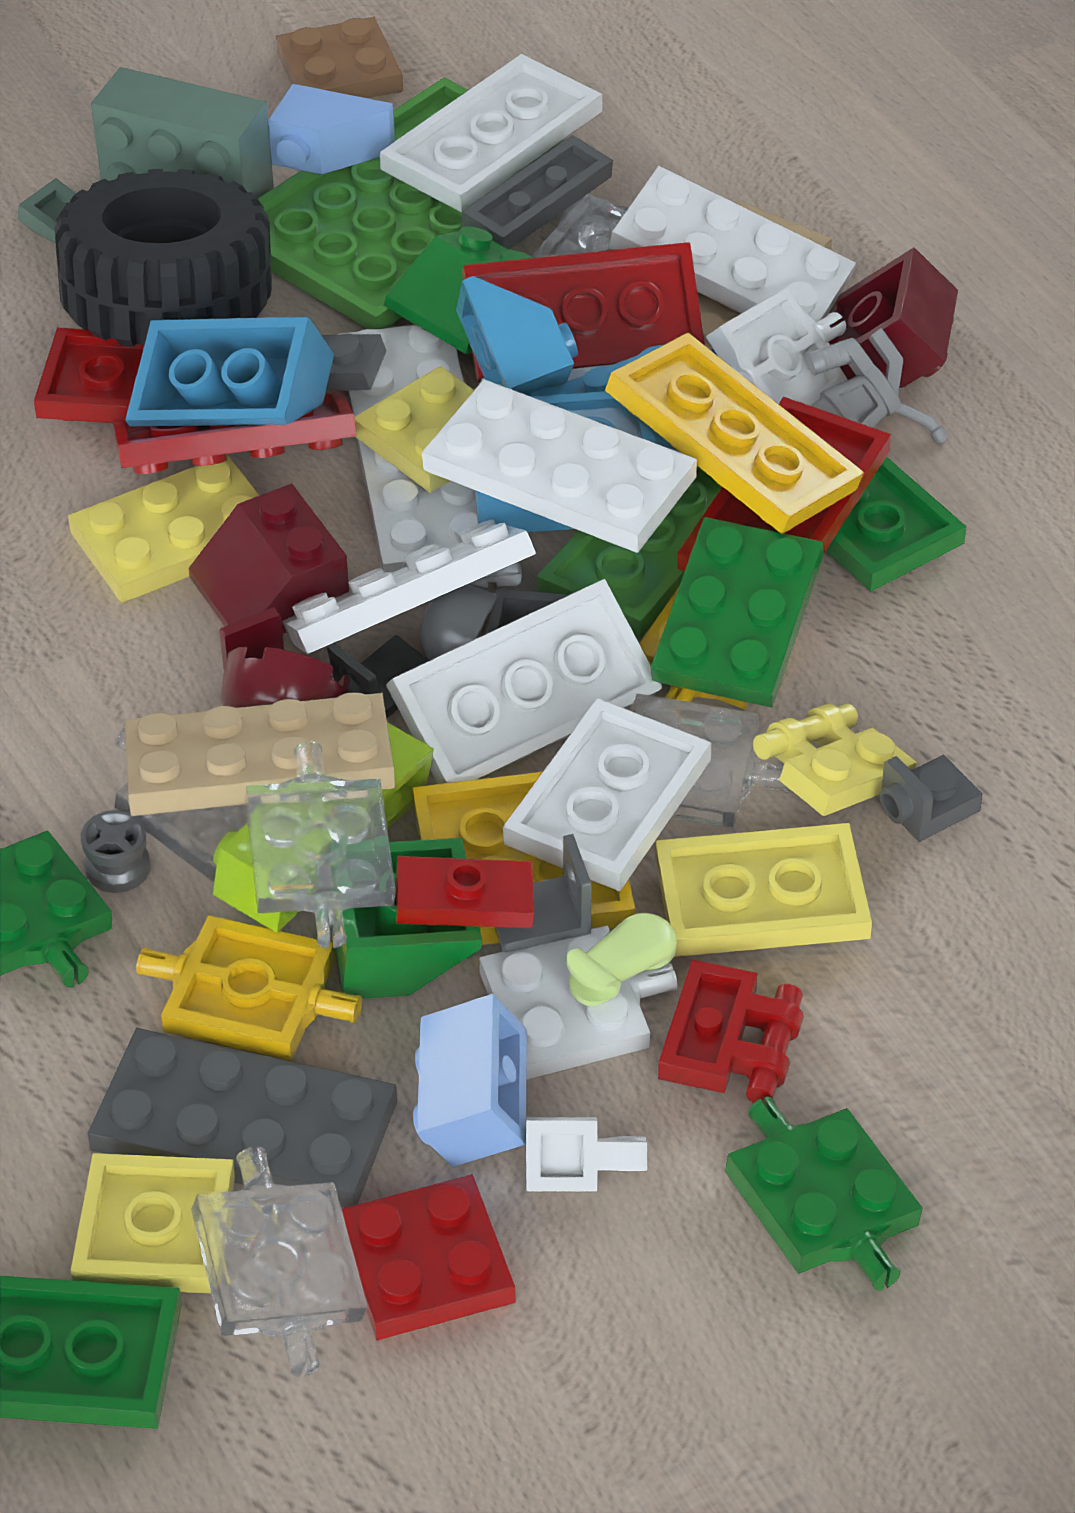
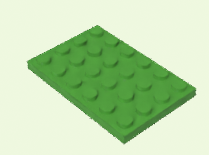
(358, 227)

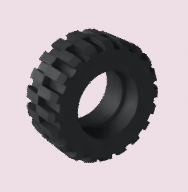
(161, 252)

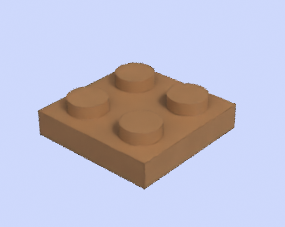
(341, 58)

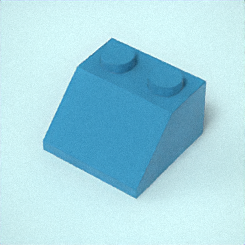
(514, 338)

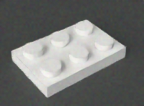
(611, 789)

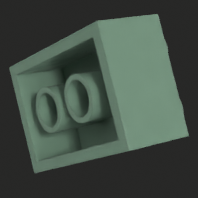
(179, 125)

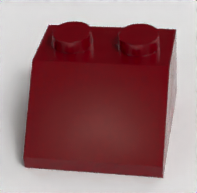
(912, 308)
(269, 557)

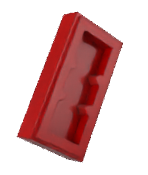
(464, 892)

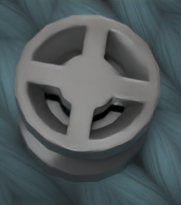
(115, 851)

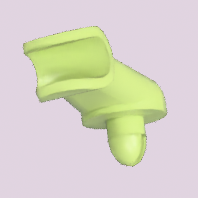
(631, 947)

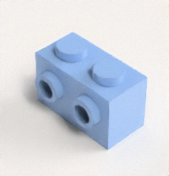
(471, 1081)

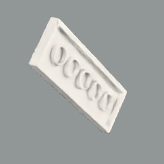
(400, 509)

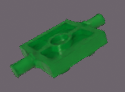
(46, 908)
(823, 1191)

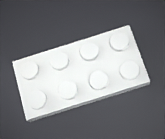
(491, 132)
(734, 250)
(560, 465)
(427, 576)
(523, 685)

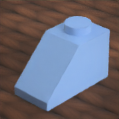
(328, 130)

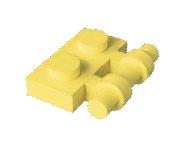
(842, 769)

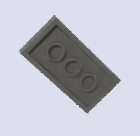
(217, 1101)

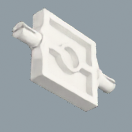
(771, 348)
(559, 1027)

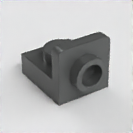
(927, 796)

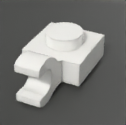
(567, 1153)

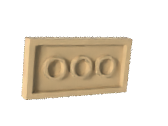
(216, 753)

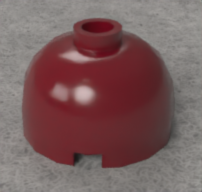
(276, 678)

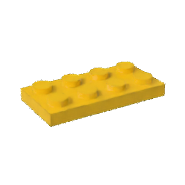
(734, 432)

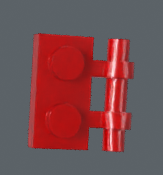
(709, 1028)

